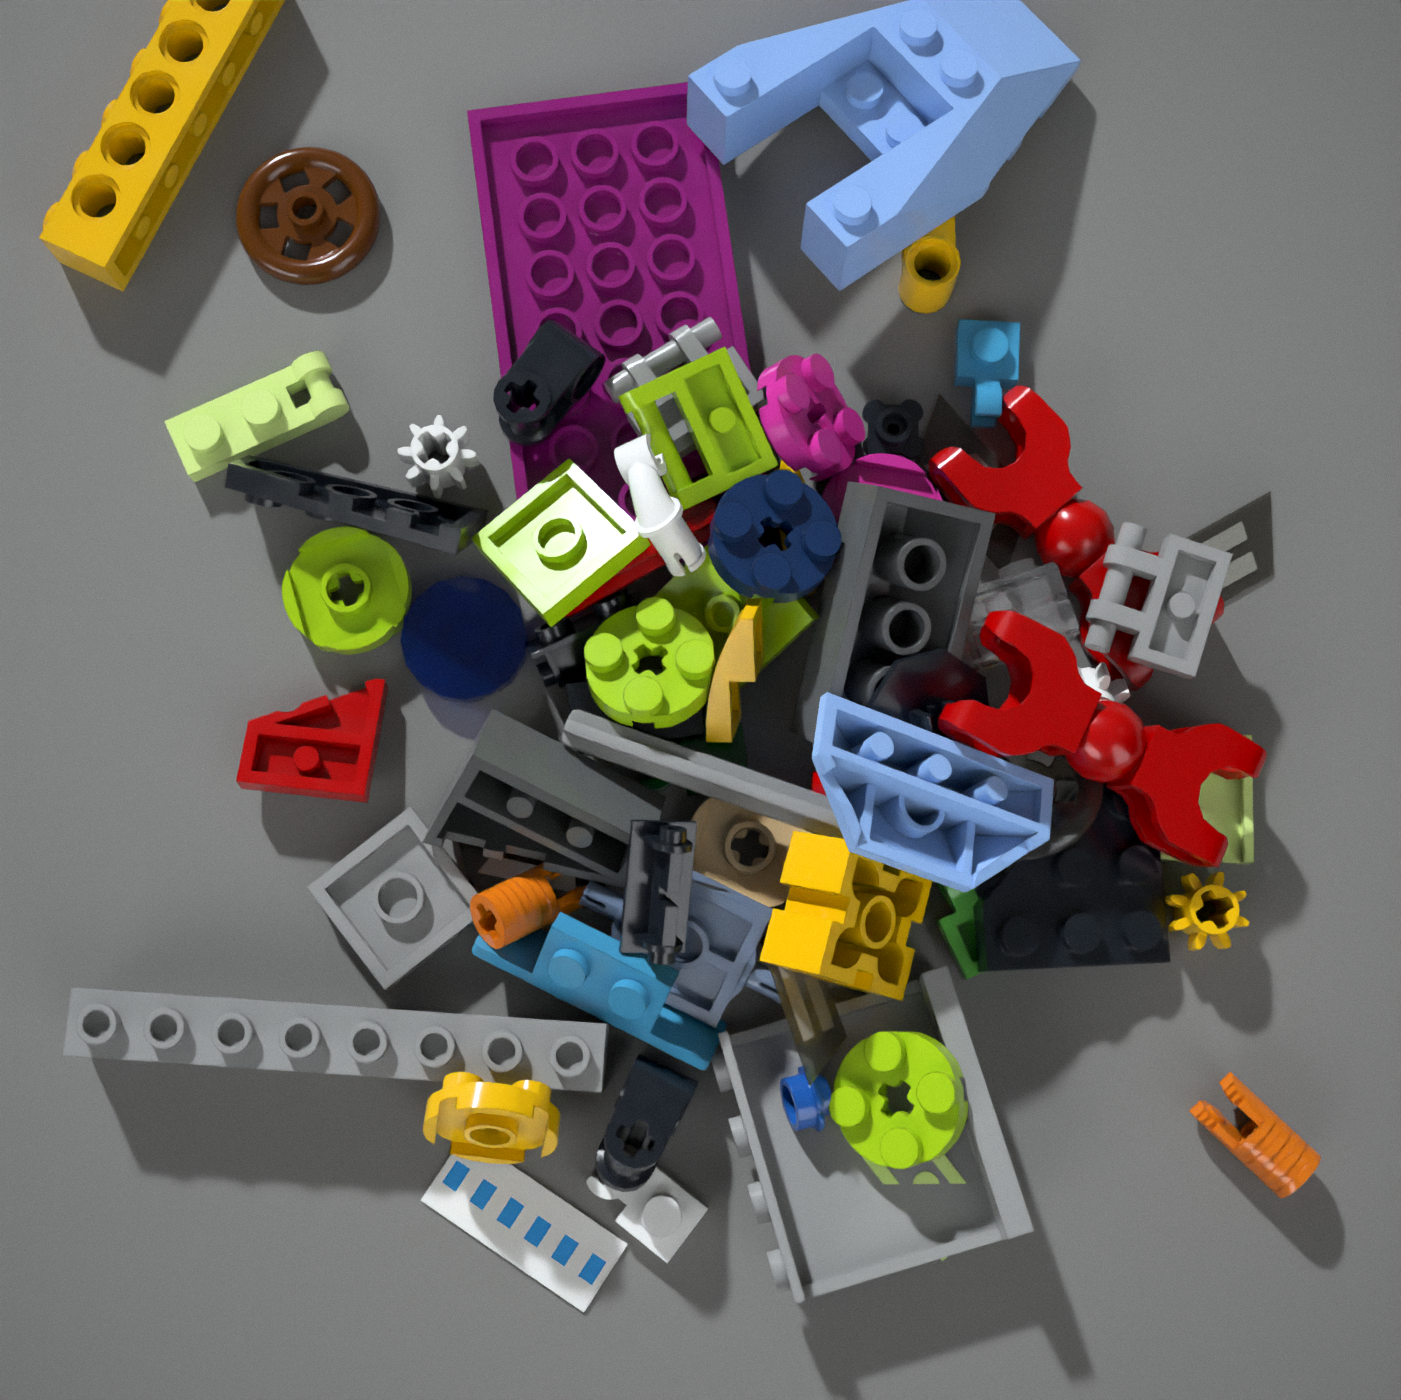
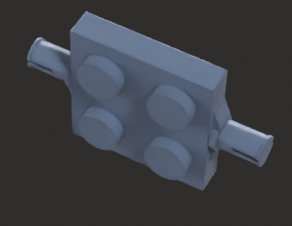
(718, 946)

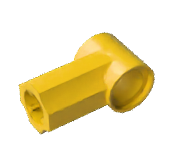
(931, 252)

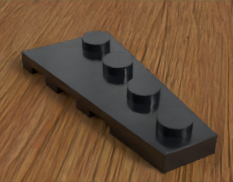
(363, 504)

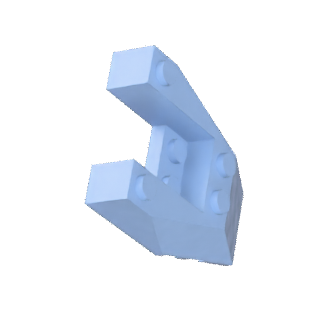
(917, 85)

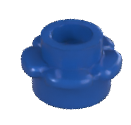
(805, 1104)

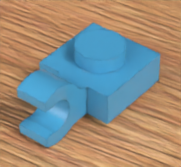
(988, 363)

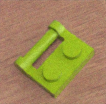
(717, 420)

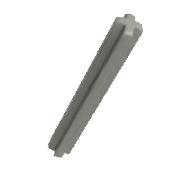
(700, 773)

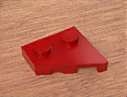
(317, 748)

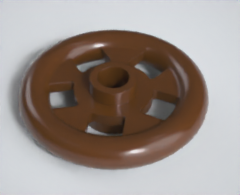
(325, 259)

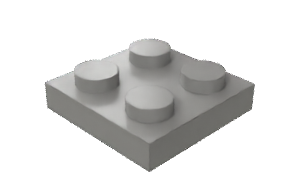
(396, 899)

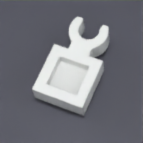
(657, 1213)

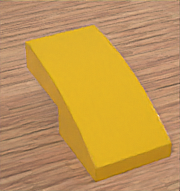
(737, 663)

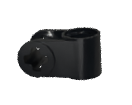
(552, 375)
(644, 1118)

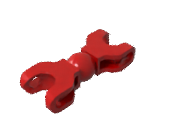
(1039, 499)
(1103, 739)

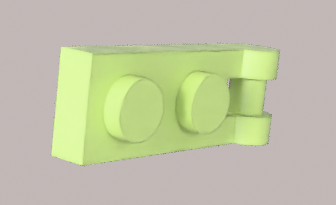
(256, 416)

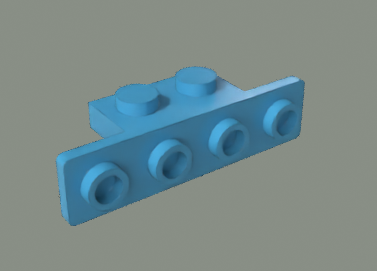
(613, 986)

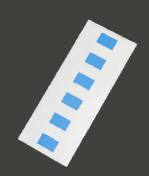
(527, 1226)

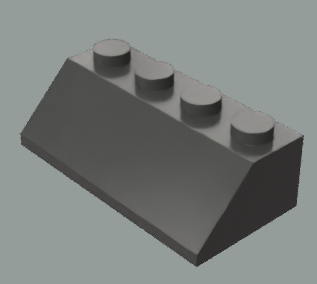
(892, 592)

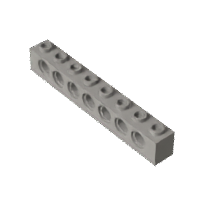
(334, 1039)

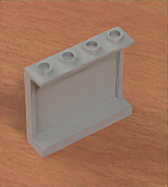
(820, 1194)

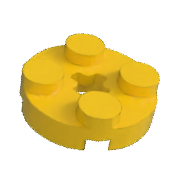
(492, 1119)

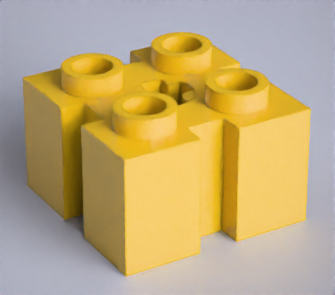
(845, 917)

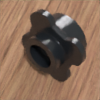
(905, 416)

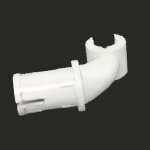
(657, 513)

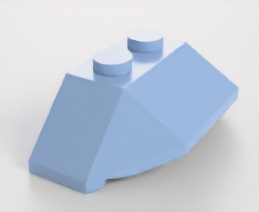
(926, 798)

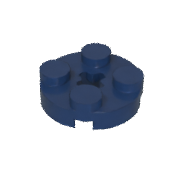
(784, 504)

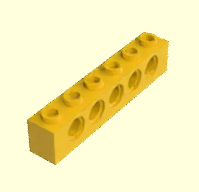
(171, 140)

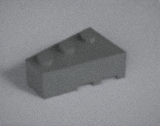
(542, 803)

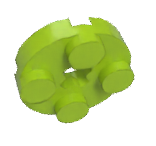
(317, 573)
(644, 631)
(936, 1092)

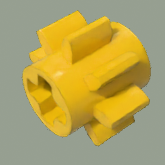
(1219, 922)

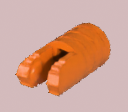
(520, 906)
(1264, 1142)

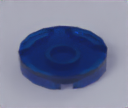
(464, 639)

